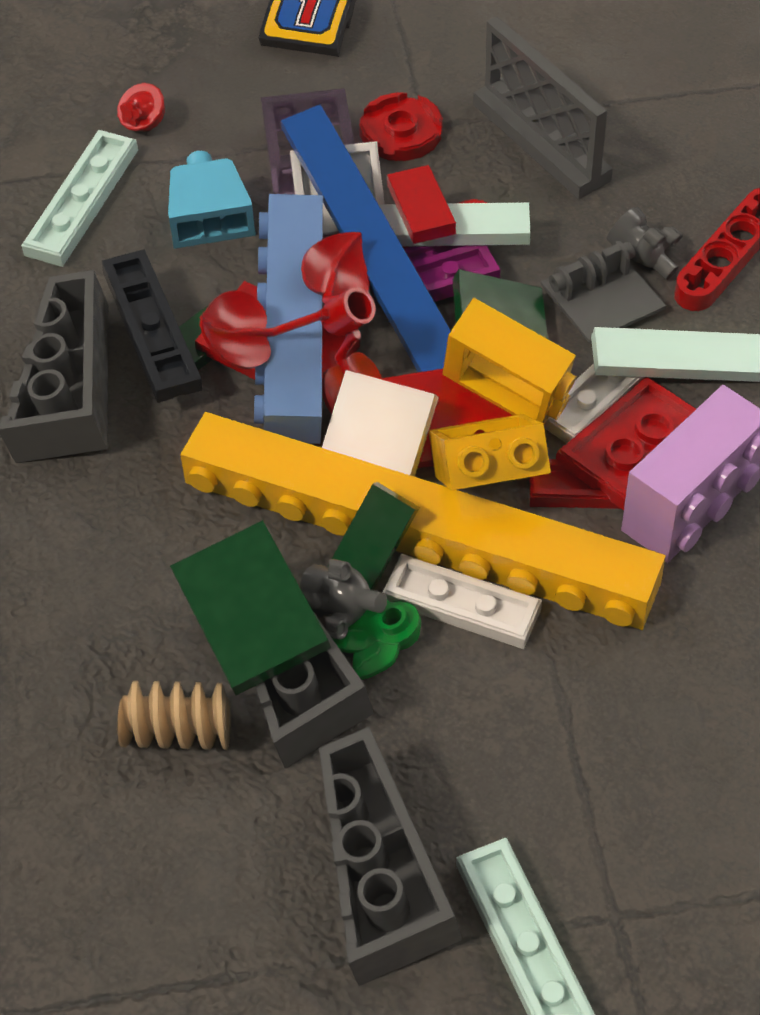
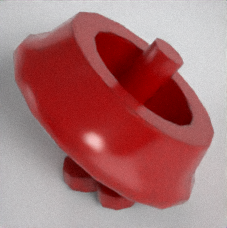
(141, 107)

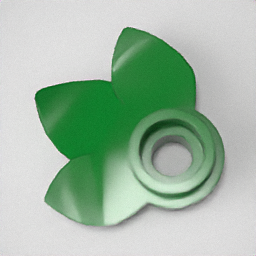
(380, 637)

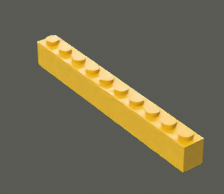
(448, 530)

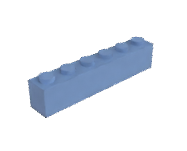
(294, 369)

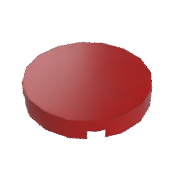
(401, 126)

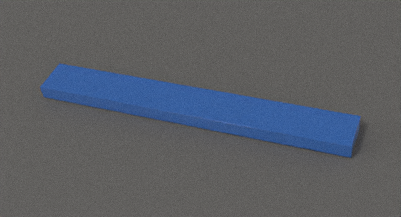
(356, 210)

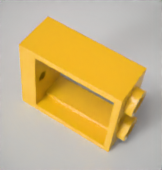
(508, 363)
(505, 451)

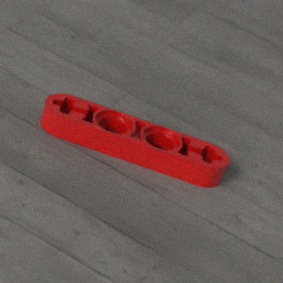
(721, 245)

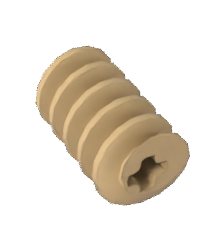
(173, 716)

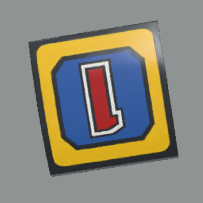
(307, 25)

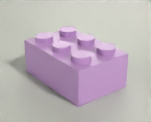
(694, 474)

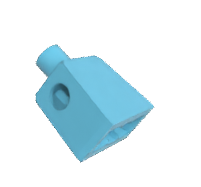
(208, 202)

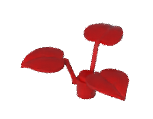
(331, 267)

